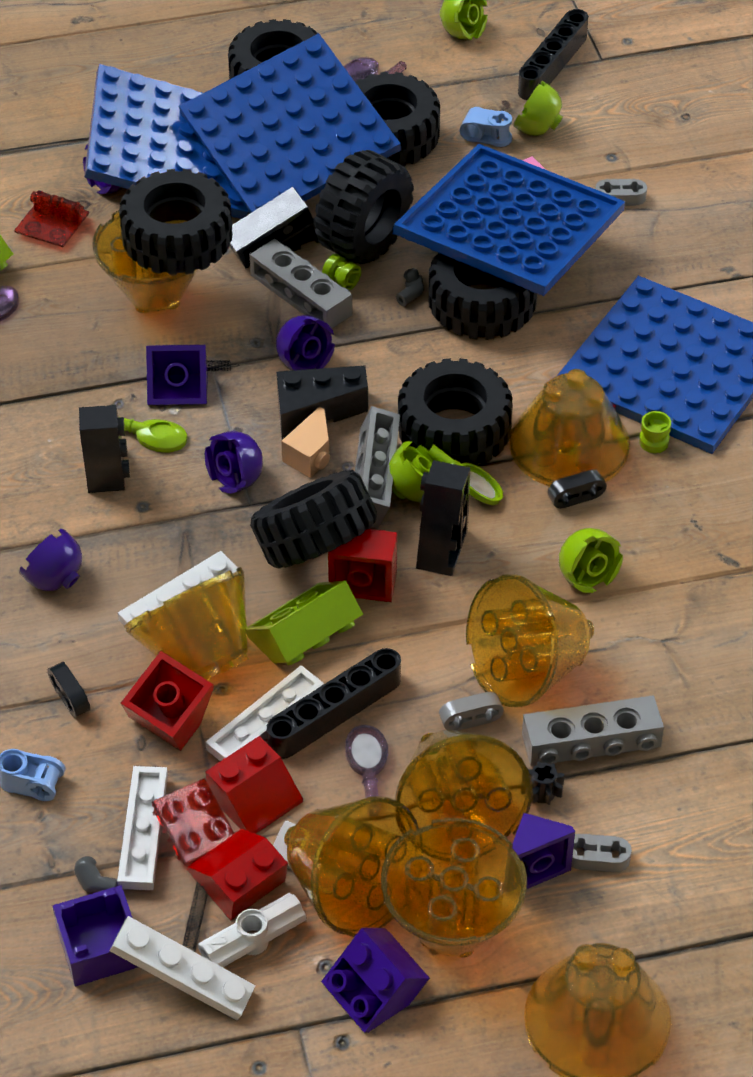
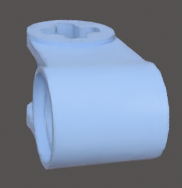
(486, 125)
(31, 774)

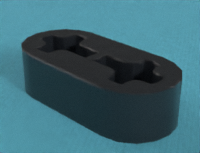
(577, 489)
(68, 689)

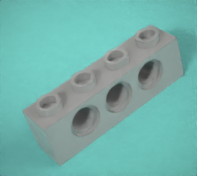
(300, 283)
(375, 449)
(592, 730)

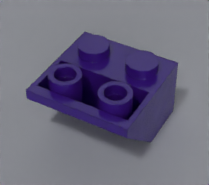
(374, 978)

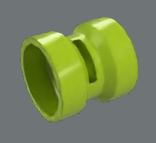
(340, 271)
(655, 432)

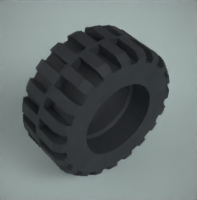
(264, 42)
(408, 110)
(362, 206)
(179, 245)
(476, 310)
(459, 387)
(314, 519)

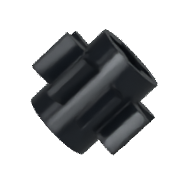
(546, 782)

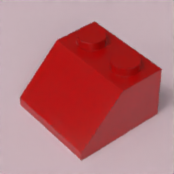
(367, 565)
(169, 700)
(253, 786)
(239, 871)

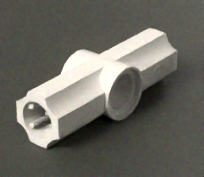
(268, 921)

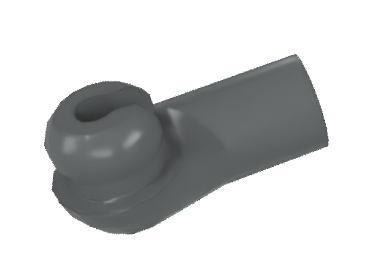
(413, 289)
(90, 877)

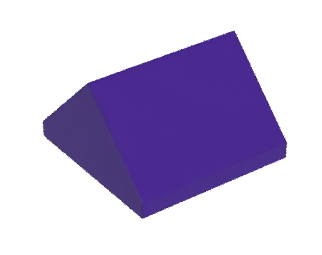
(176, 374)
(544, 848)

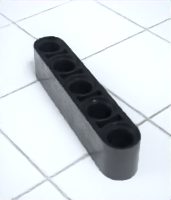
(553, 52)
(334, 702)

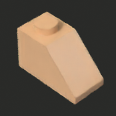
(308, 445)

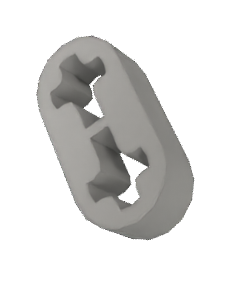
(630, 190)
(471, 711)
(599, 853)

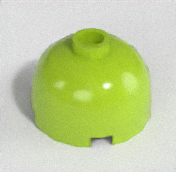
(464, 18)
(540, 111)
(407, 471)
(589, 559)

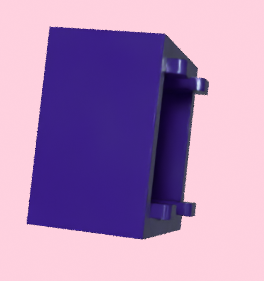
(88, 931)

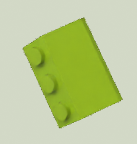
(305, 622)

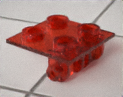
(52, 218)
(192, 820)

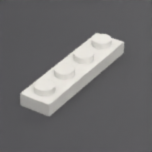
(209, 568)
(254, 719)
(142, 829)
(182, 968)

